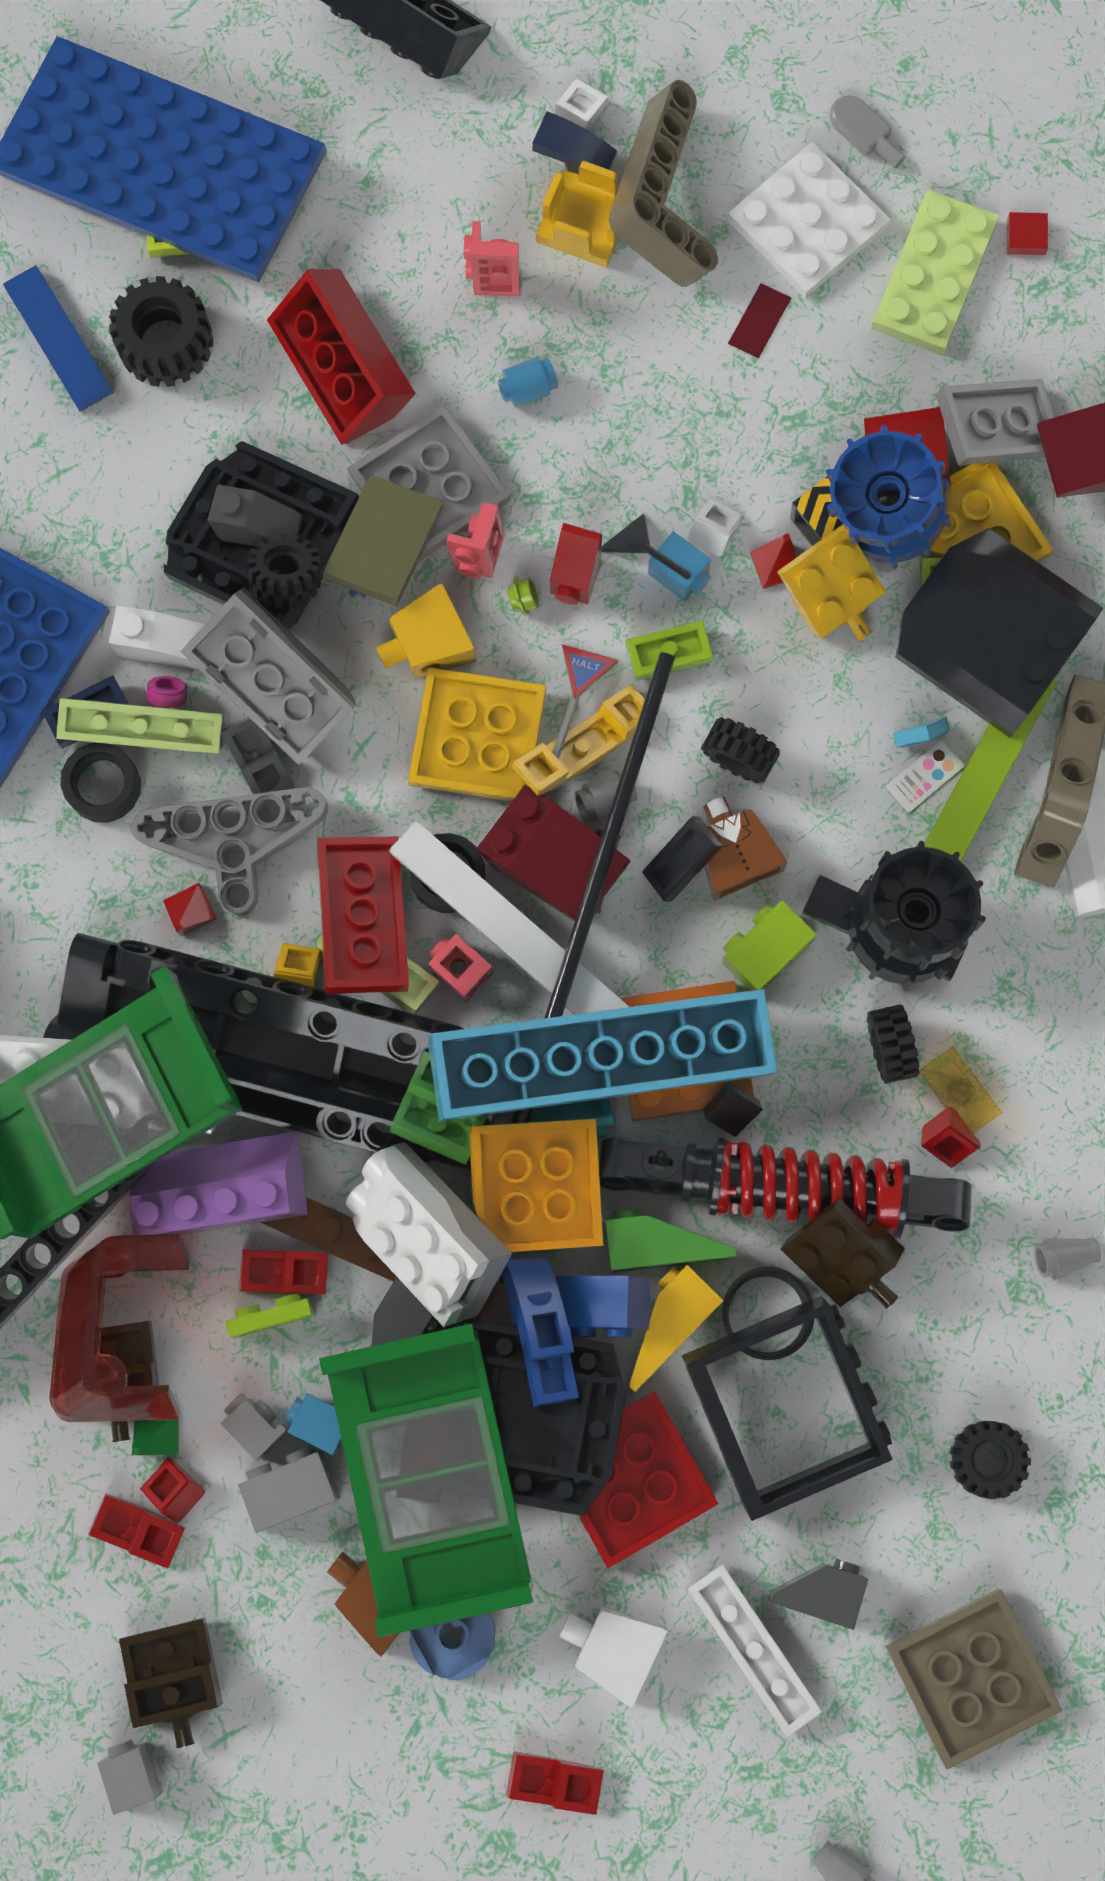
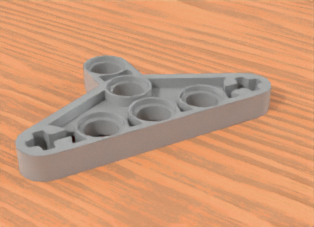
(252, 834)

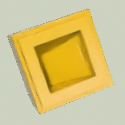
(298, 964)

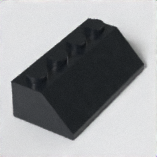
(428, 32)

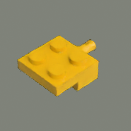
(832, 585)

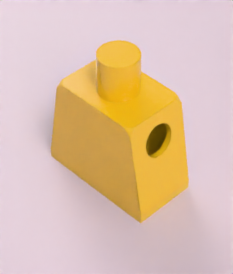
(427, 635)

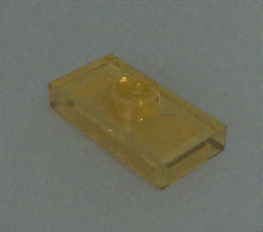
(959, 1088)

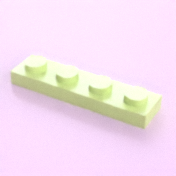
(139, 726)

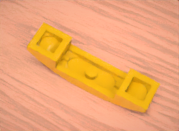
(584, 743)

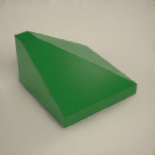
(156, 1437)

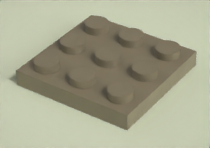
(973, 1678)

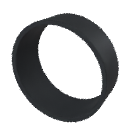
(796, 1284)

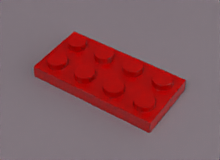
(362, 915)

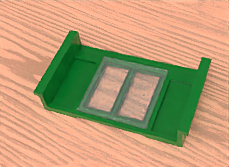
(106, 1108)
(429, 1479)

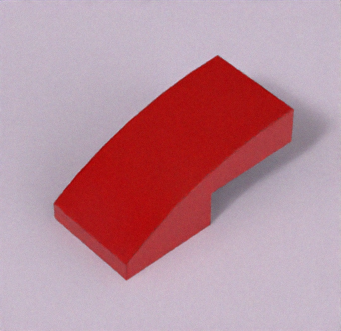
(283, 1272)
(136, 1530)
(554, 1783)

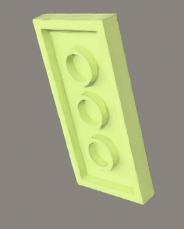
(935, 272)

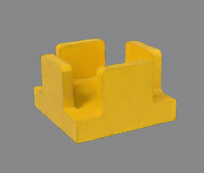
(578, 214)

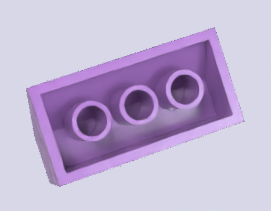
(221, 1187)

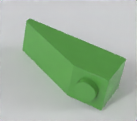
(651, 1243)

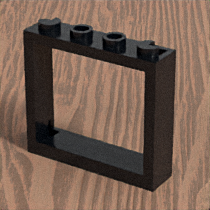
(860, 1394)

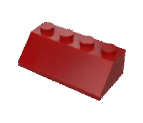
(340, 354)

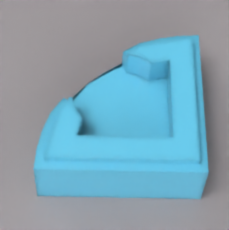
(921, 733)

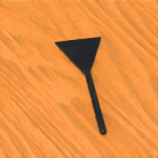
(636, 540)

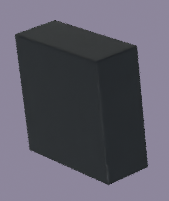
(732, 1109)

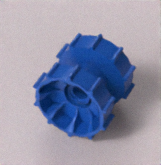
(884, 464)

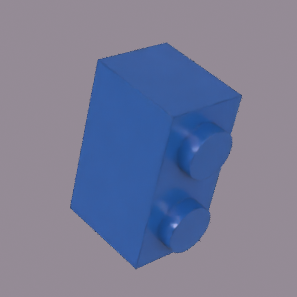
(605, 1303)

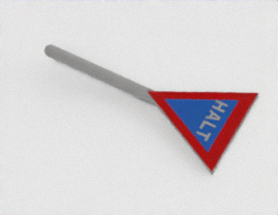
(583, 671)

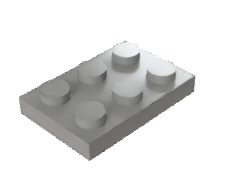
(995, 420)

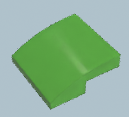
(419, 1120)

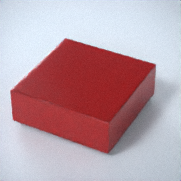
(1027, 233)

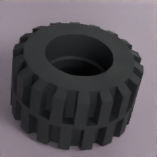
(153, 304)

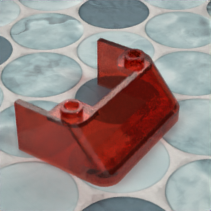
(94, 1384)

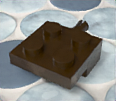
(845, 1254)
(136, 1349)
(170, 1676)

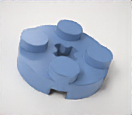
(453, 1661)

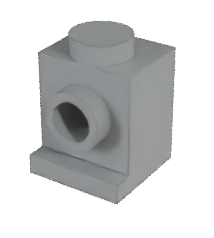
(253, 1425)

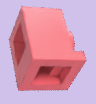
(457, 950)

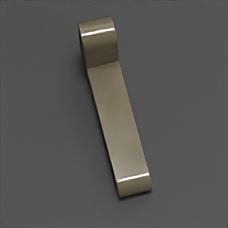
(639, 206)

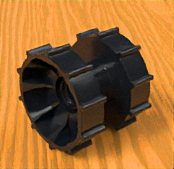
(935, 888)

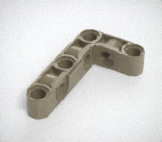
(1067, 784)

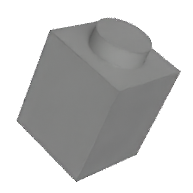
(129, 1776)

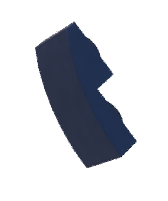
(571, 144)

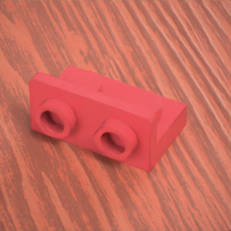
(492, 264)
(479, 554)

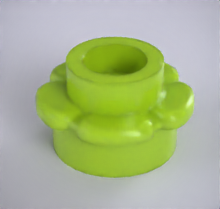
(523, 595)

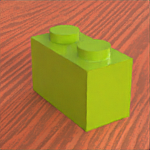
(768, 946)

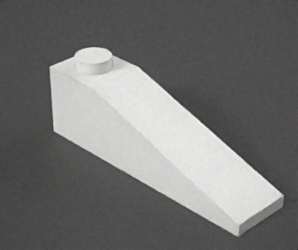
(152, 636)

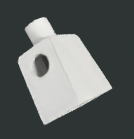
(615, 1650)

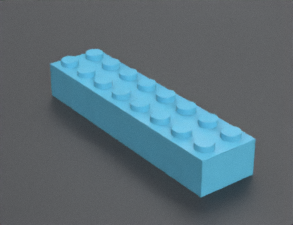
(601, 1054)

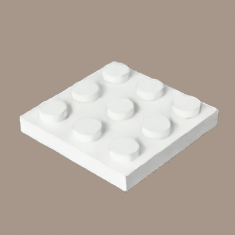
(808, 220)

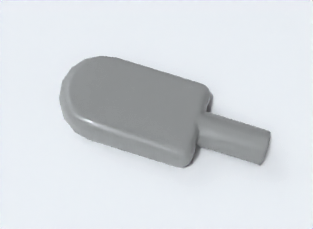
(864, 129)

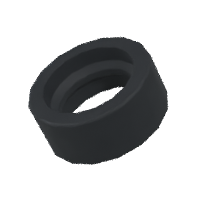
(84, 757)
(457, 844)

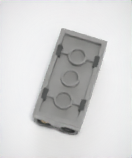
(270, 675)

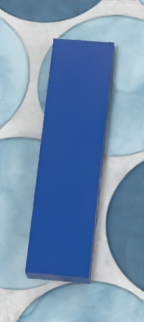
(58, 338)

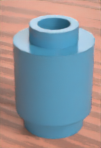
(527, 381)

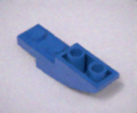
(542, 1327)

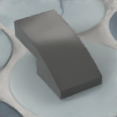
(256, 757)

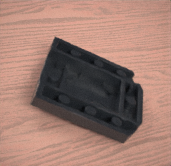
(221, 567)
(993, 628)
(562, 1450)

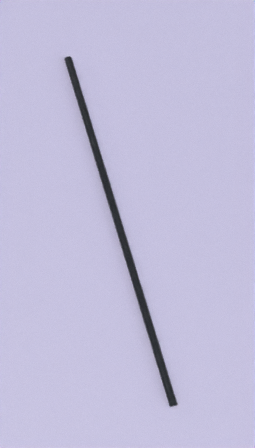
(605, 851)

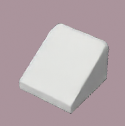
(714, 527)

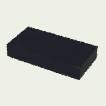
(682, 859)

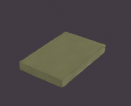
(383, 540)

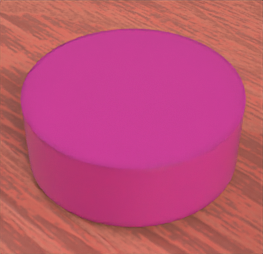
(166, 692)

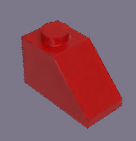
(576, 564)

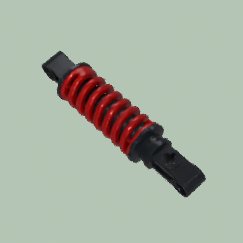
(735, 1176)

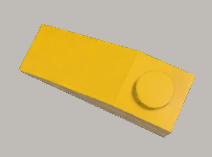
(675, 1316)

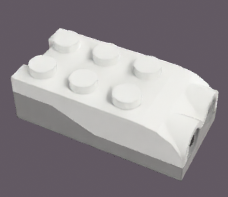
(426, 1235)

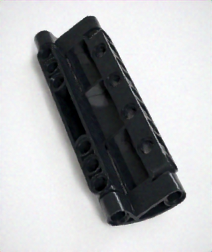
(273, 1051)

